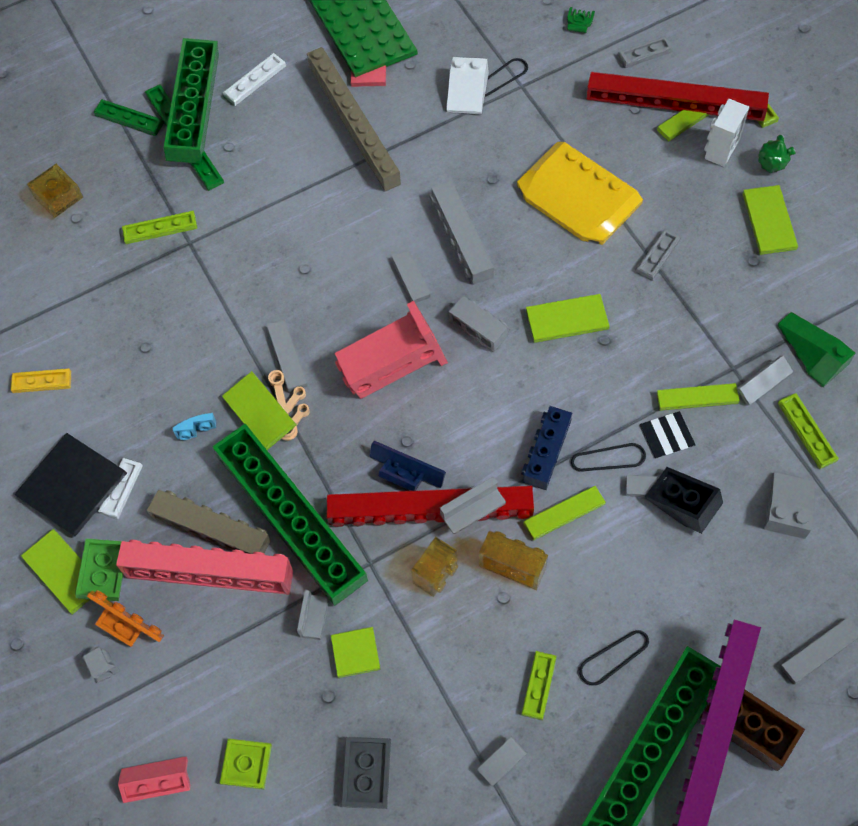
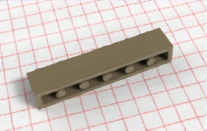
(207, 524)

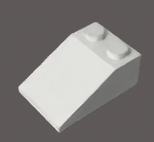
(467, 85)

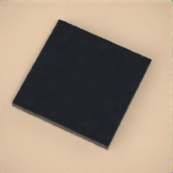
(70, 484)

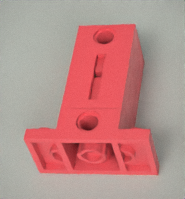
(389, 354)

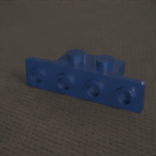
(404, 469)

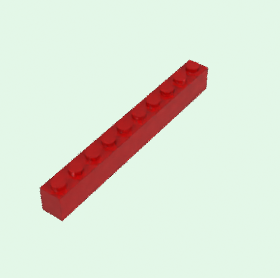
(672, 95)
(417, 506)

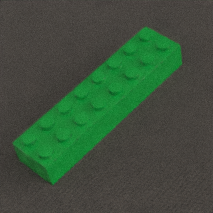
(191, 101)

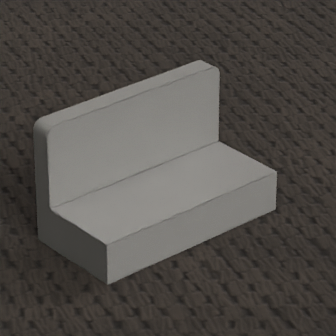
(312, 616)

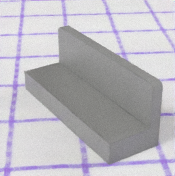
(472, 505)

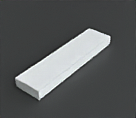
(254, 79)

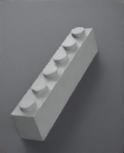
(462, 233)

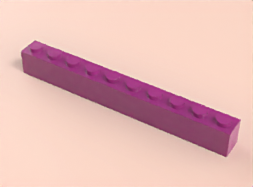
(718, 724)

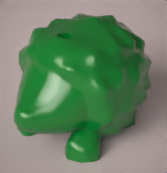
(775, 155)

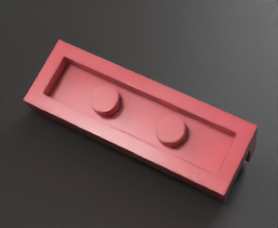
(154, 779)

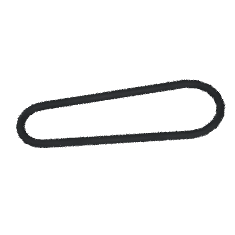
(515, 59)
(606, 449)
(621, 665)

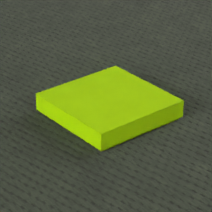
(355, 652)
(245, 764)

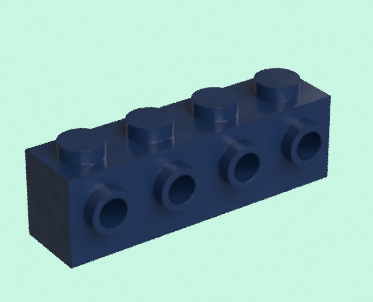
(547, 447)

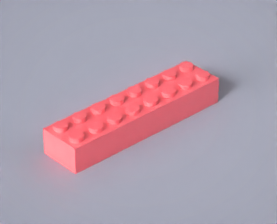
(205, 567)

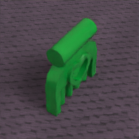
(579, 21)

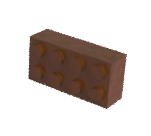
(764, 731)

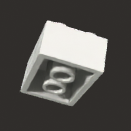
(725, 132)

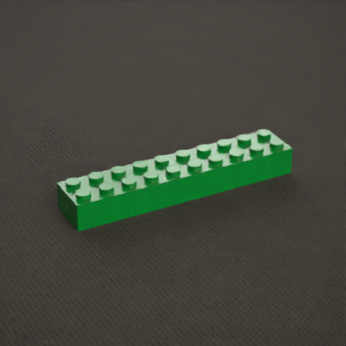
(290, 514)
(655, 743)

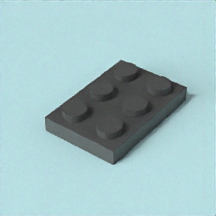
(366, 772)

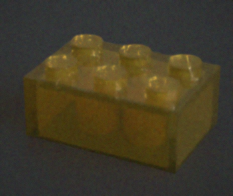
(513, 559)

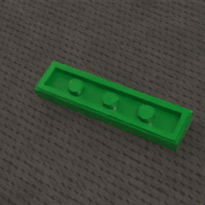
(128, 117)

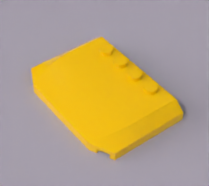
(578, 193)

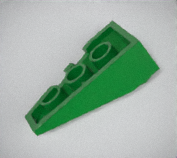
(819, 351)

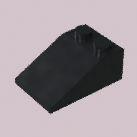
(685, 499)

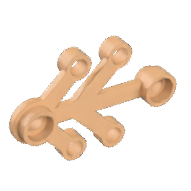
(276, 374)

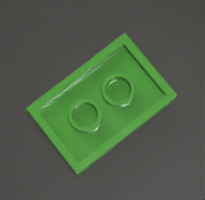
(99, 569)

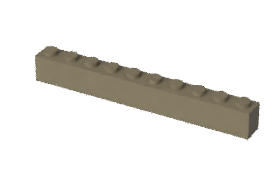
(354, 119)

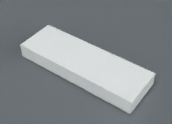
(117, 499)

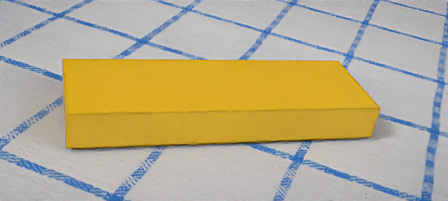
(41, 380)

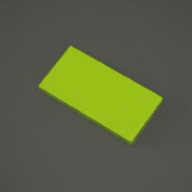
(770, 220)
(567, 318)
(259, 410)
(57, 568)

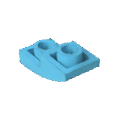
(189, 427)

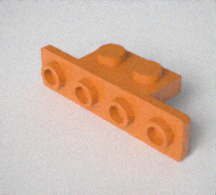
(121, 623)

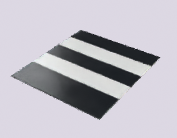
(667, 434)

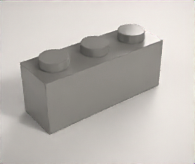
(478, 323)

